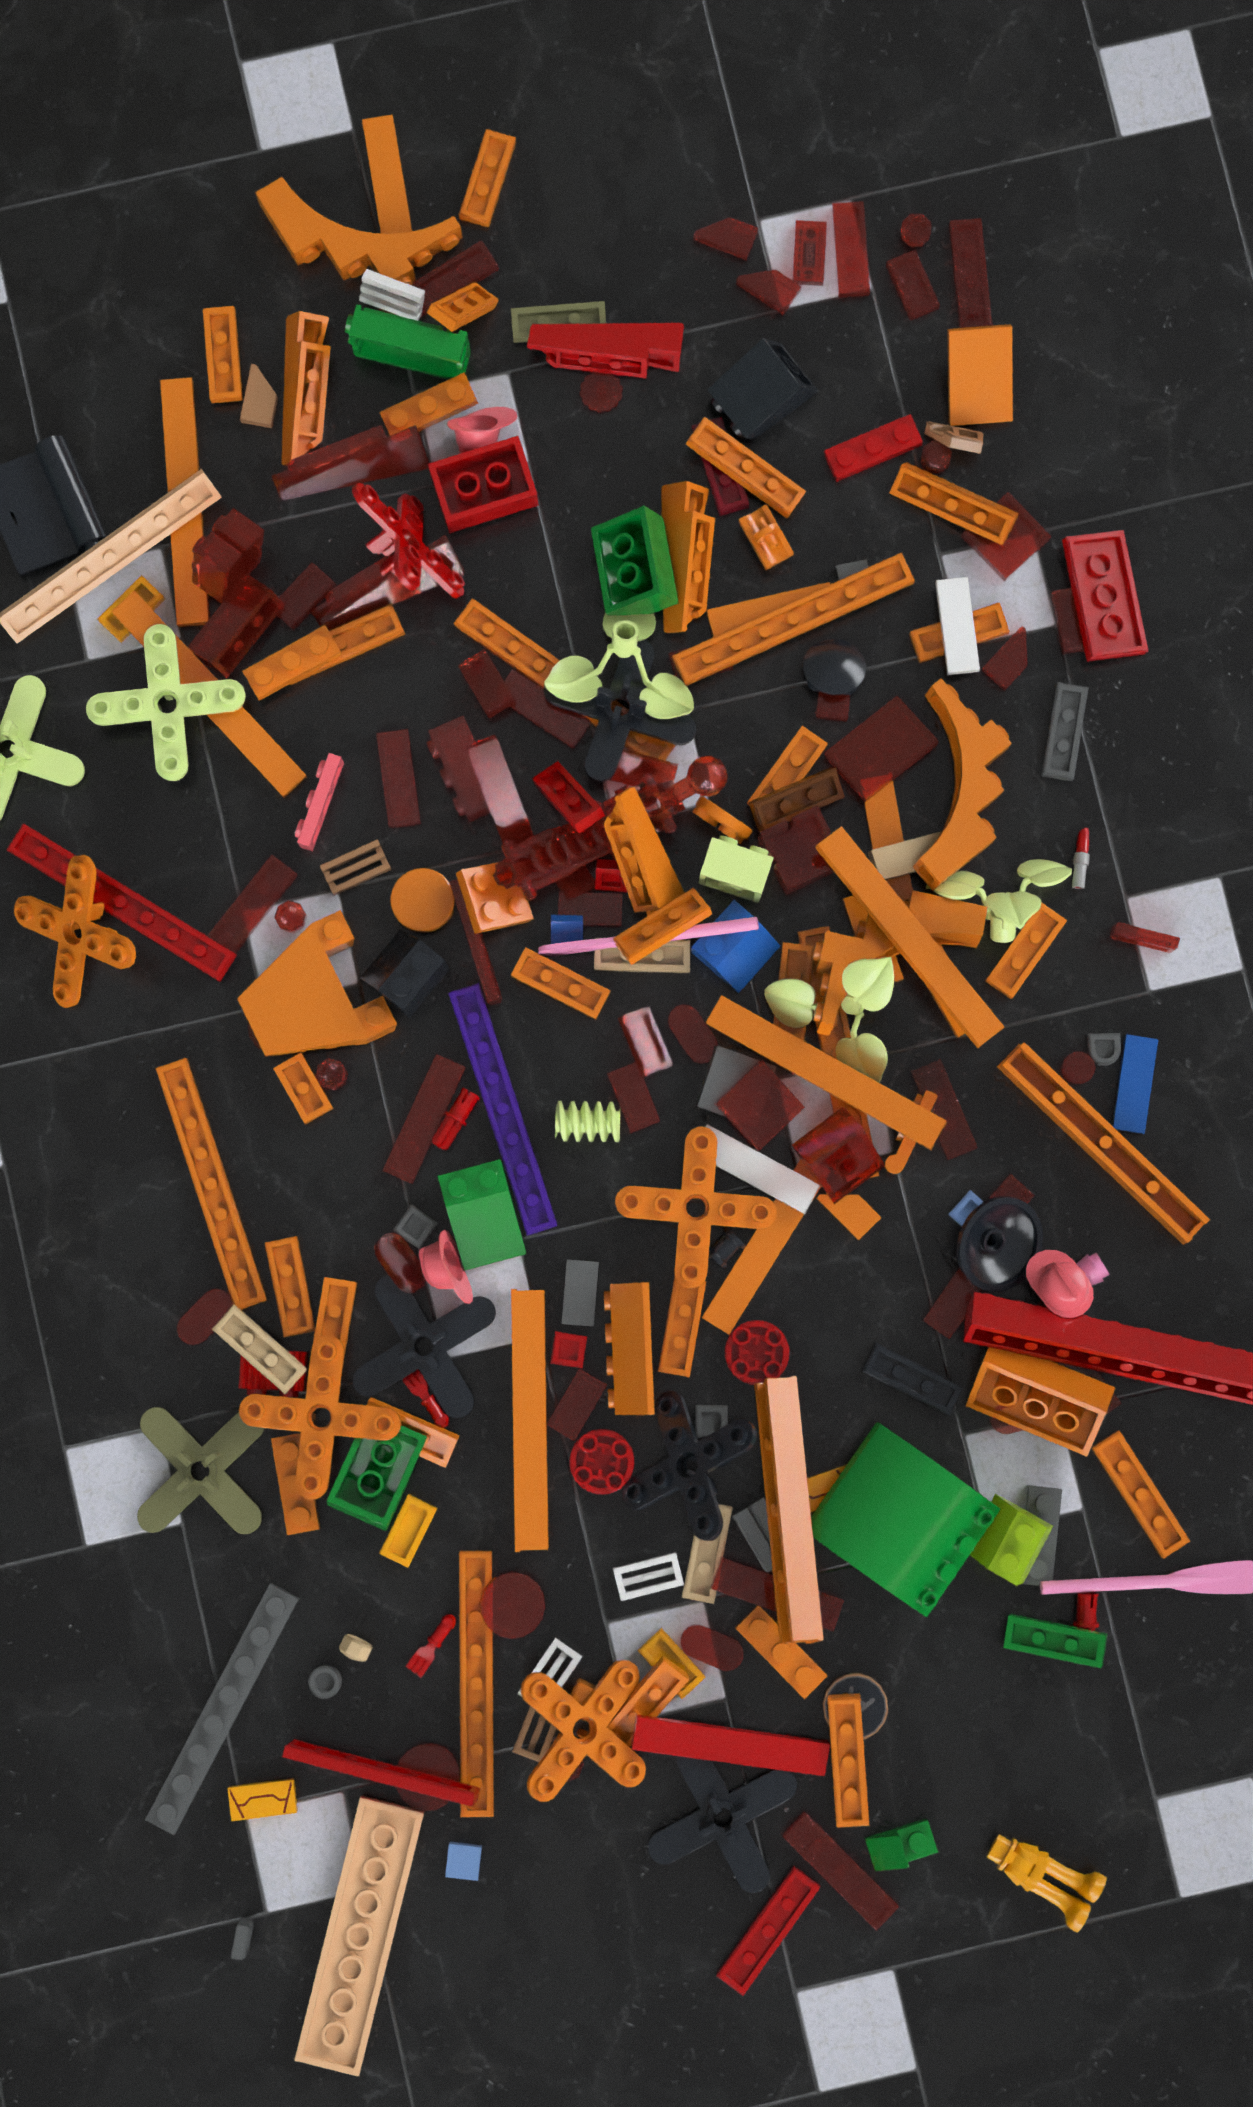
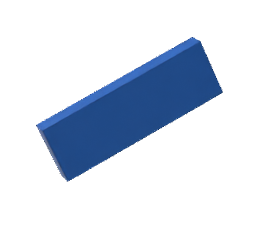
(1134, 1084)

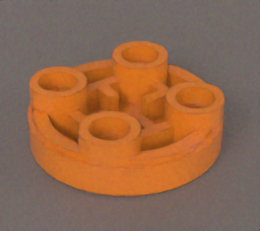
(714, 814)
(422, 900)

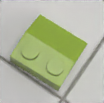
(1011, 1541)

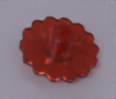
(601, 391)

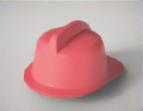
(481, 427)
(443, 1267)
(1060, 1283)

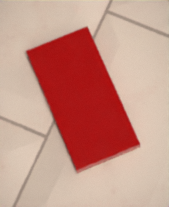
(1105, 595)

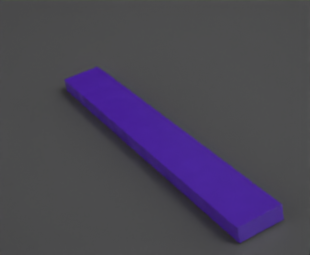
(502, 1109)

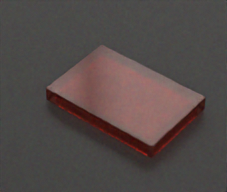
(881, 748)

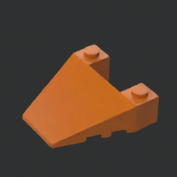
(302, 1002)

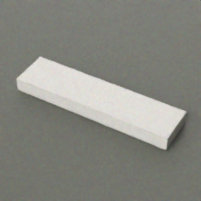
(764, 1173)

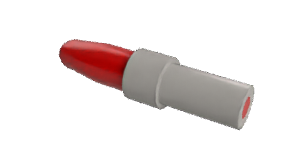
(1081, 859)

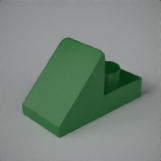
(901, 1845)

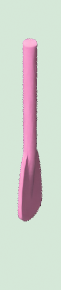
(696, 931)
(1214, 1578)

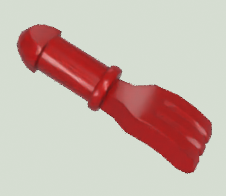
(419, 1387)
(425, 1654)

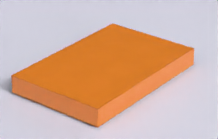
(980, 375)

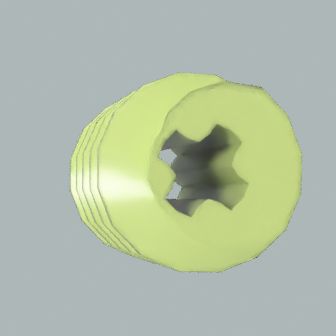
(587, 1121)

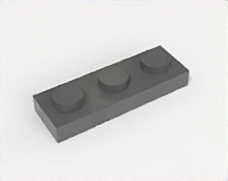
(1046, 1505)

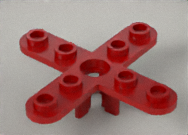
(404, 537)

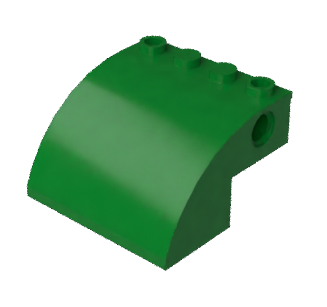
(902, 1519)

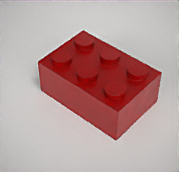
(483, 484)

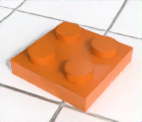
(491, 904)

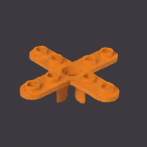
(60, 924)
(697, 1183)
(297, 1415)
(597, 1743)

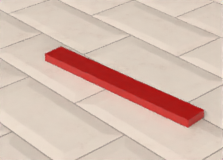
(127, 906)

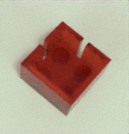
(226, 554)
(795, 850)

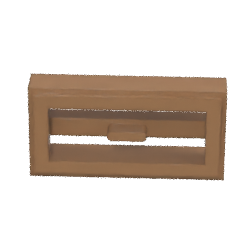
(330, 878)
(529, 1753)

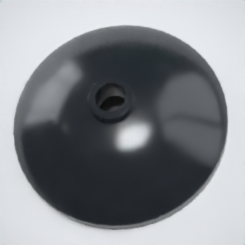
(1013, 1241)

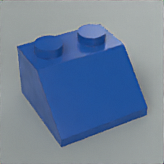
(736, 955)

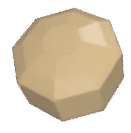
(355, 1648)

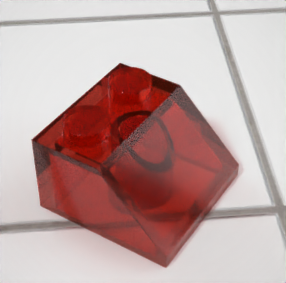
(838, 1154)

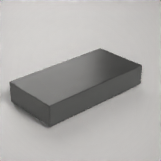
(580, 1292)

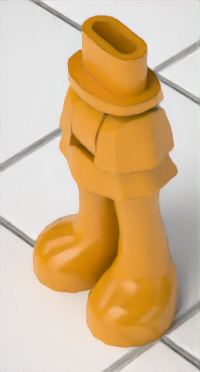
(1027, 1866)

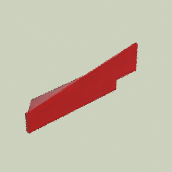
(610, 347)

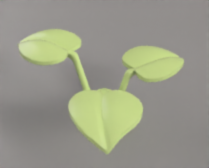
(577, 680)
(1006, 909)
(868, 987)

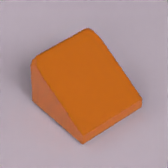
(582, 1690)

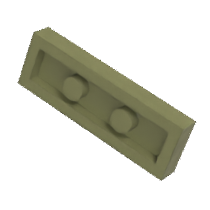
(555, 314)

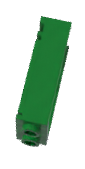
(407, 343)

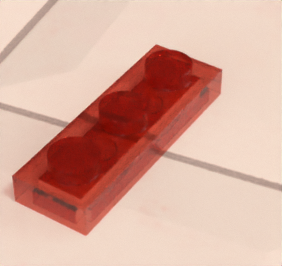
(398, 778)

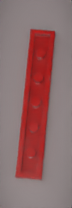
(730, 1745)
(382, 1772)

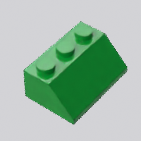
(634, 563)

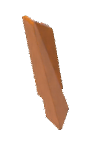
(304, 383)
(690, 551)
(640, 855)

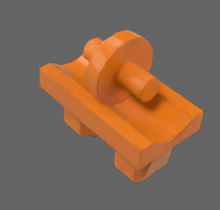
(766, 537)

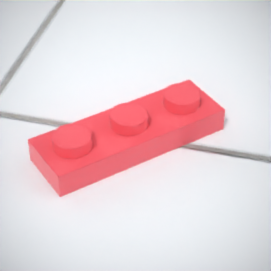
(318, 801)

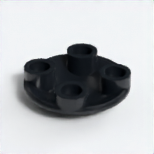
(834, 667)

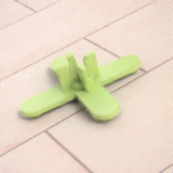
(164, 680)
(30, 756)

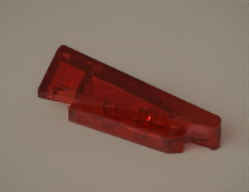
(353, 461)
(373, 591)

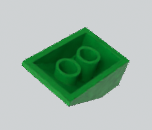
(482, 1214)
(376, 1477)

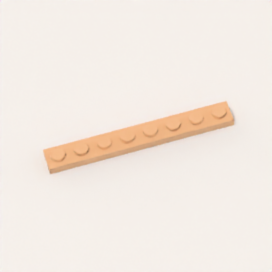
(109, 556)

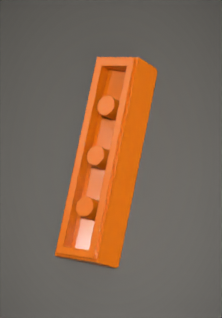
(953, 503)

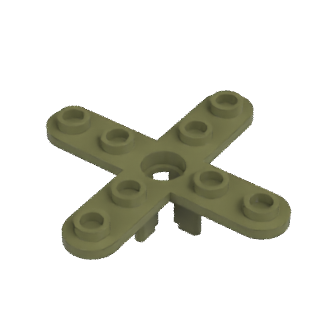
(182, 1488)

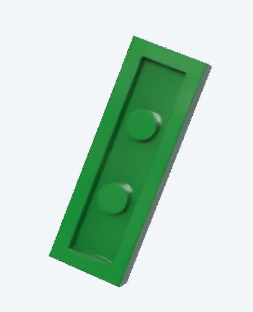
(1055, 1640)

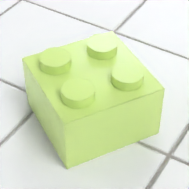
(735, 868)

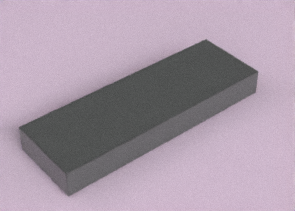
(1064, 731)

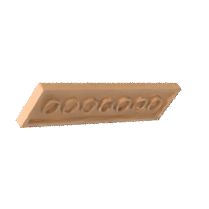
(359, 1936)

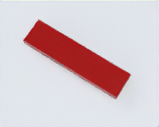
(768, 1930)

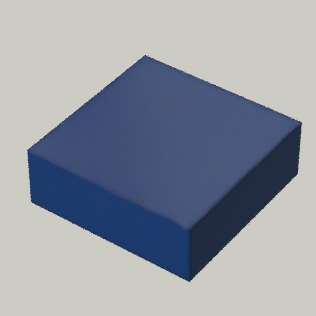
(566, 928)

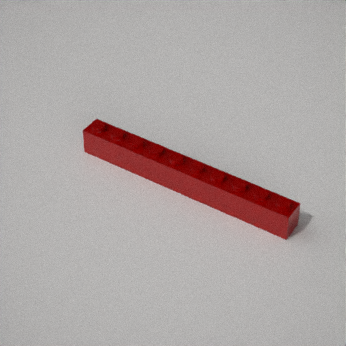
(1110, 1347)

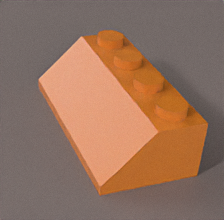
(631, 1349)
(1050, 1397)

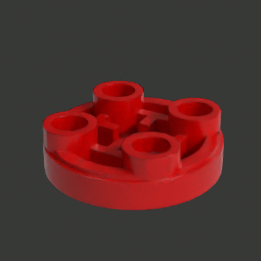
(756, 1352)
(601, 1461)

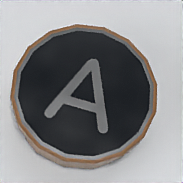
(873, 1700)

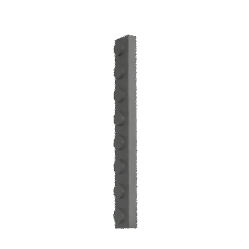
(222, 1709)

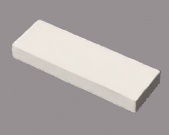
(957, 626)

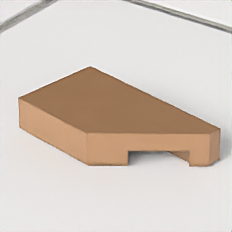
(259, 400)
(955, 437)

